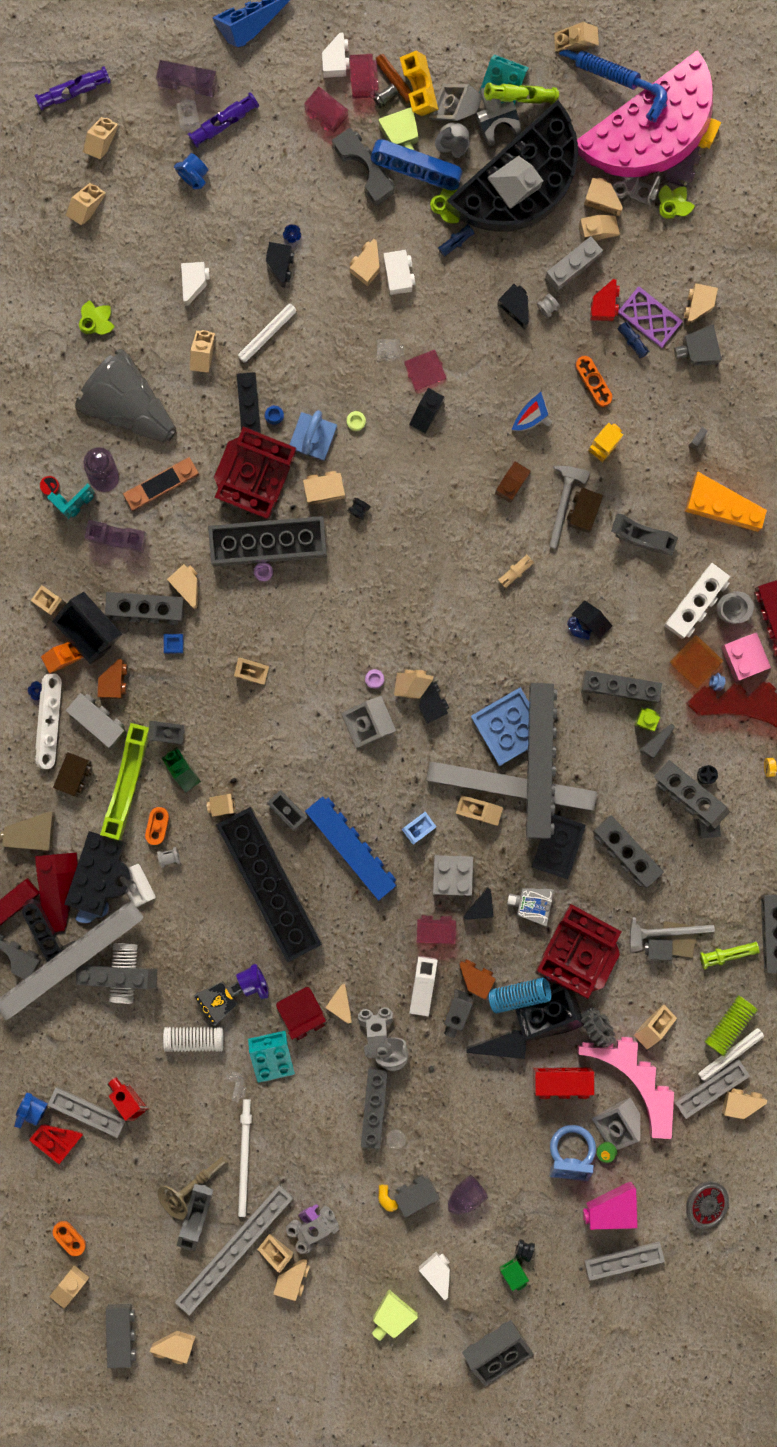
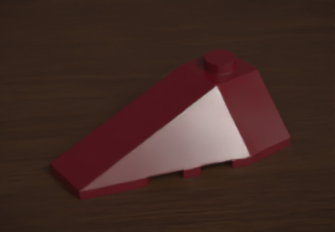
(54, 881)

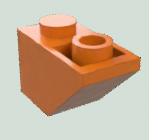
(61, 657)

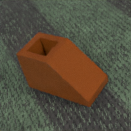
(112, 683)
(477, 981)

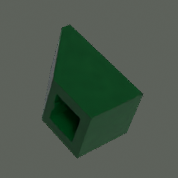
(181, 770)

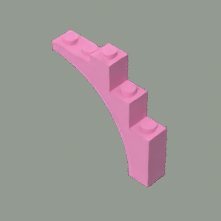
(657, 1101)

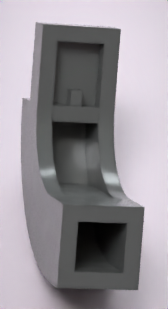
(644, 536)
(195, 1218)

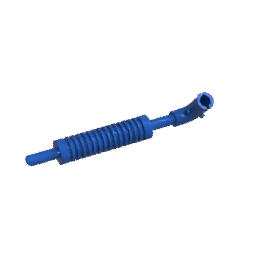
(621, 76)

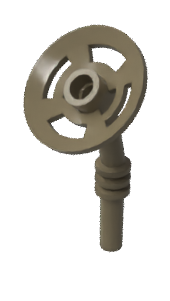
(178, 1197)

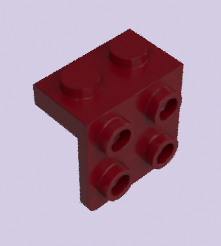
(301, 1013)

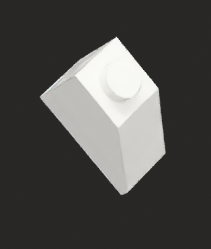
(193, 280)
(437, 1271)

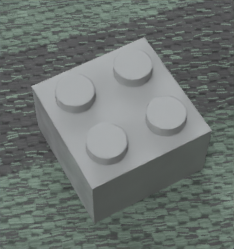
(452, 875)

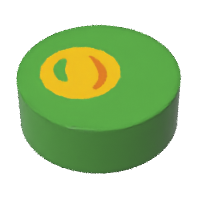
(606, 1152)

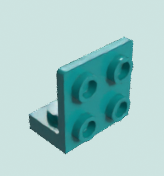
(504, 72)
(72, 507)
(270, 1056)

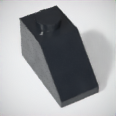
(515, 304)
(427, 410)

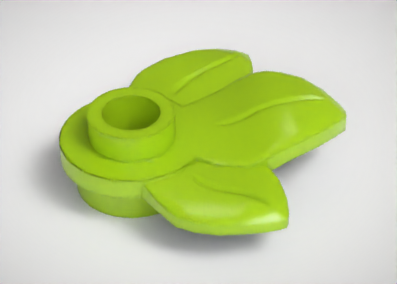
(676, 201)
(445, 214)
(98, 317)

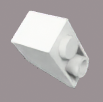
(334, 58)

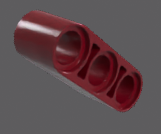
(16, 898)

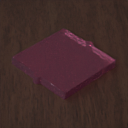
(425, 370)

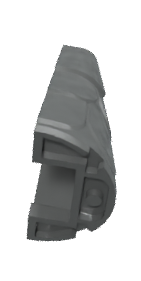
(124, 399)

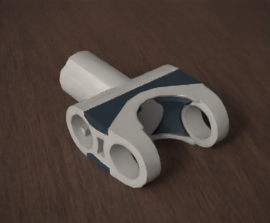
(494, 114)

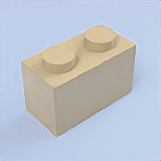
(324, 488)

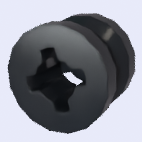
(358, 508)
(709, 772)
(524, 1250)

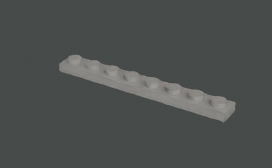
(234, 1249)

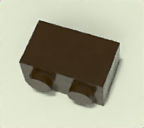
(585, 510)
(72, 774)

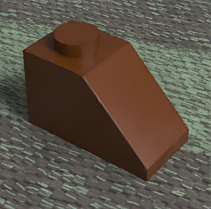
(512, 482)

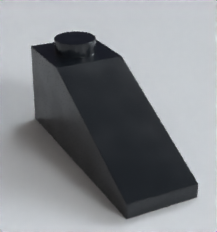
(504, 1045)

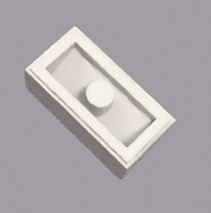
(140, 889)

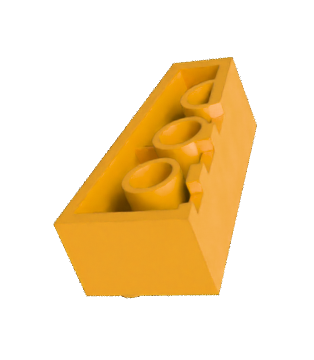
(719, 503)

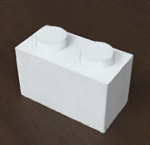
(398, 272)

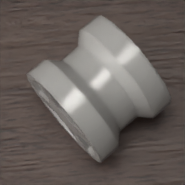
(548, 305)

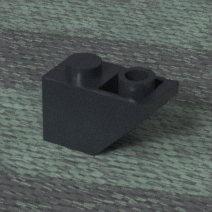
(278, 261)
(431, 704)

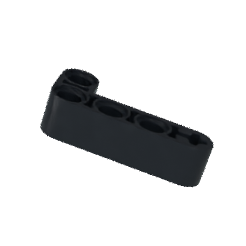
(42, 935)

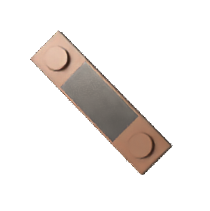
(161, 483)

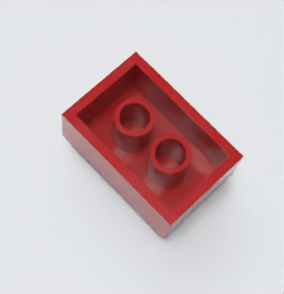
(563, 1082)

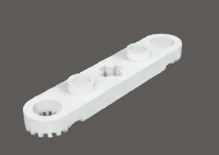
(48, 709)

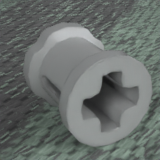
(169, 857)

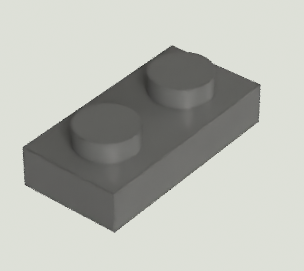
(166, 732)

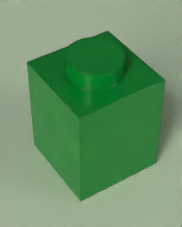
(514, 1274)

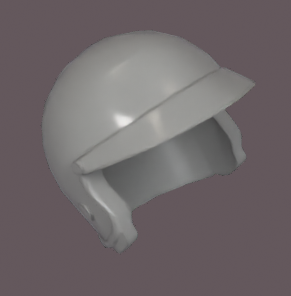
(453, 138)
(735, 607)
(399, 1055)

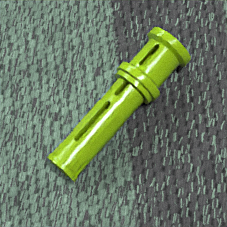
(720, 956)

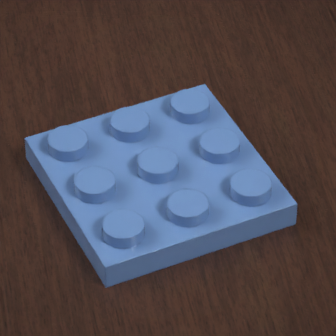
(505, 726)

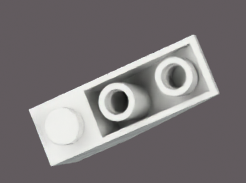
(423, 985)

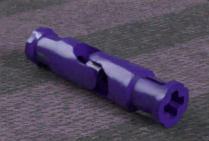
(80, 85)
(227, 117)

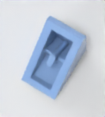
(418, 828)

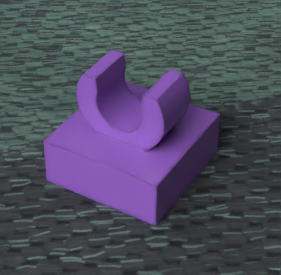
(309, 1215)

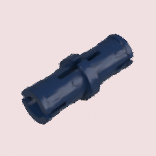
(456, 240)
(633, 340)

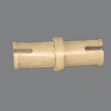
(516, 571)

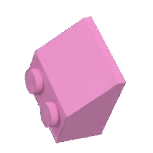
(745, 657)

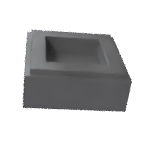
(698, 438)

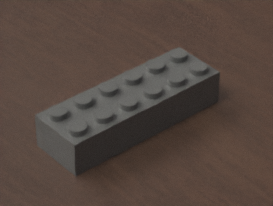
(267, 541)

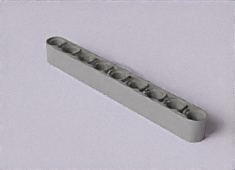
(506, 785)
(69, 960)

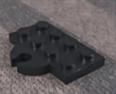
(98, 874)

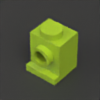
(647, 719)

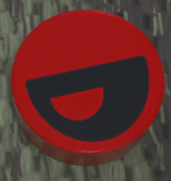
(49, 484)

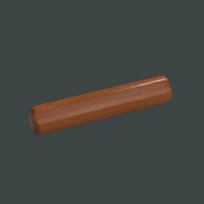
(394, 77)

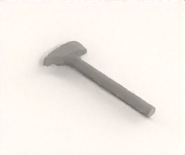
(570, 475)
(637, 934)

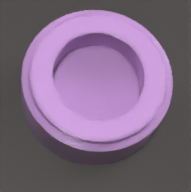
(263, 571)
(374, 679)

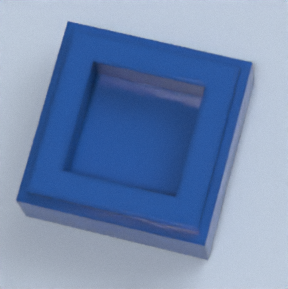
(173, 644)

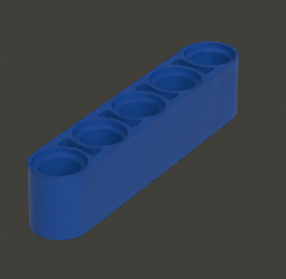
(416, 164)

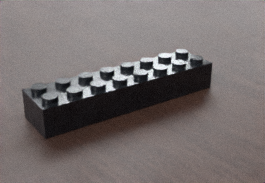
(269, 884)

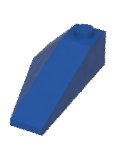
(245, 23)

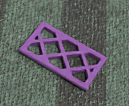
(650, 301)

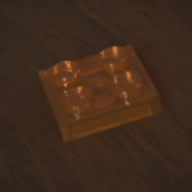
(696, 661)

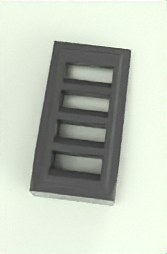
(655, 744)

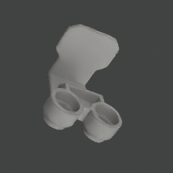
(631, 187)
(377, 1041)
(324, 1223)

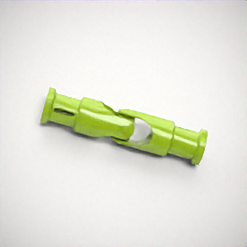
(511, 92)

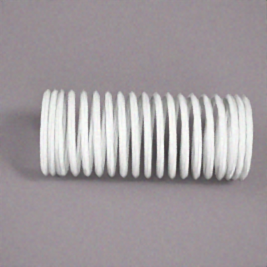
(132, 950)
(218, 1039)

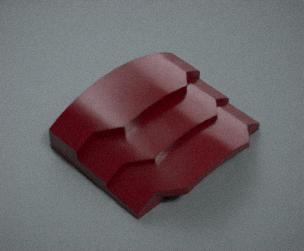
(253, 472)
(580, 952)

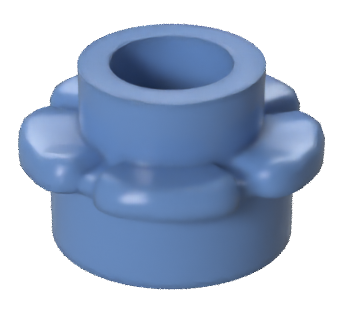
(717, 682)

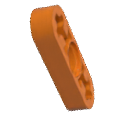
(605, 390)

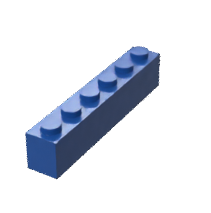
(350, 848)

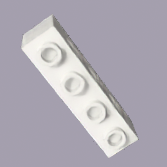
(719, 580)

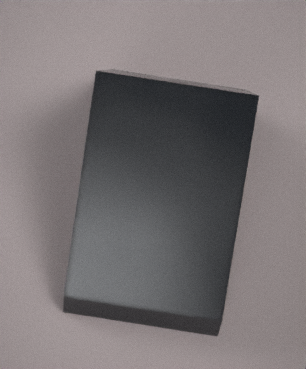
(592, 619)
(482, 907)

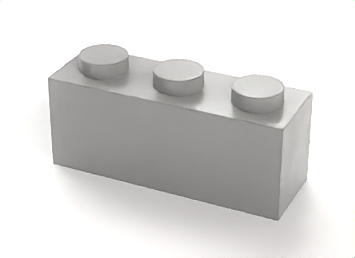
(573, 264)
(96, 720)

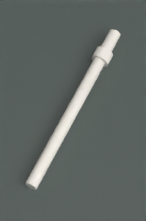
(245, 1119)

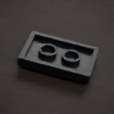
(559, 852)

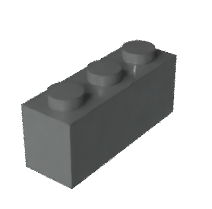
(120, 1335)

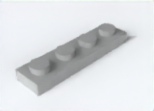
(711, 1089)
(86, 1112)
(624, 1261)

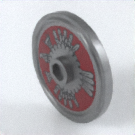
(707, 1205)

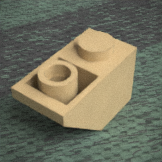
(577, 38)
(100, 137)
(85, 203)
(367, 264)
(702, 302)
(202, 351)
(412, 684)
(742, 1105)
(290, 1279)
(174, 1346)

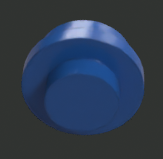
(274, 415)

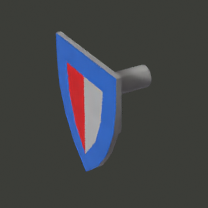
(532, 414)

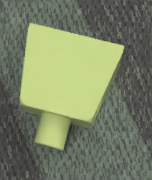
(400, 128)
(392, 1316)

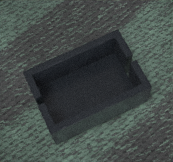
(87, 627)

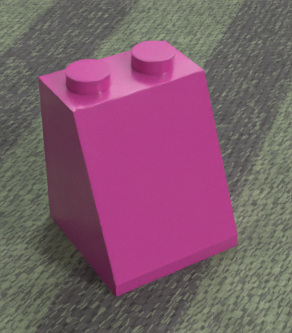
(613, 1209)

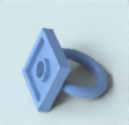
(313, 435)
(569, 1167)

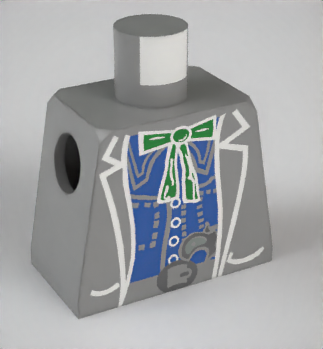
(532, 904)

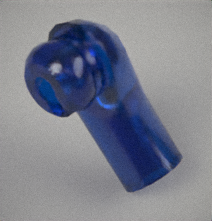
(576, 629)

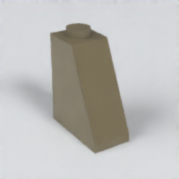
(31, 833)

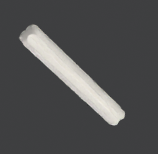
(267, 333)
(731, 1055)

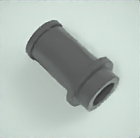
(385, 95)

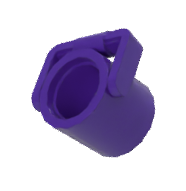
(253, 981)

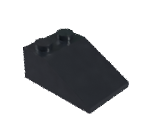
(552, 1017)

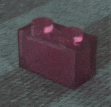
(362, 76)
(325, 110)
(436, 930)

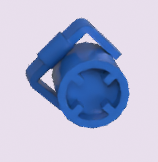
(192, 171)
(30, 1110)

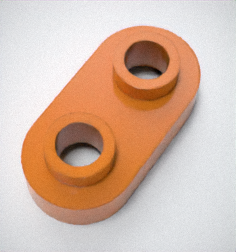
(156, 825)
(66, 1240)

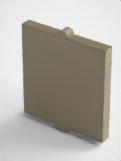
(682, 944)

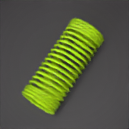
(713, 1043)

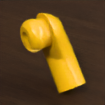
(388, 1204)

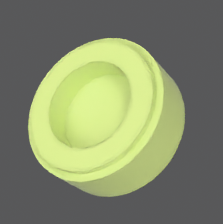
(356, 421)

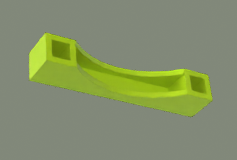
(126, 783)

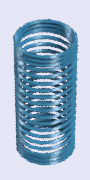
(496, 994)

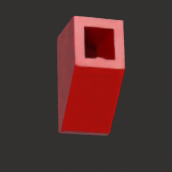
(603, 303)

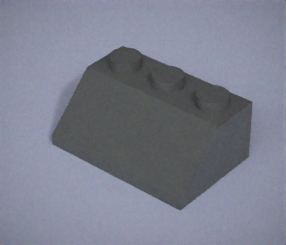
(497, 1353)

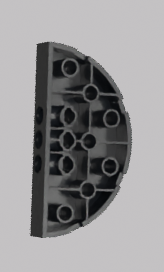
(553, 152)

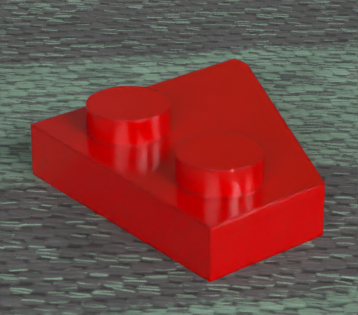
(55, 1141)

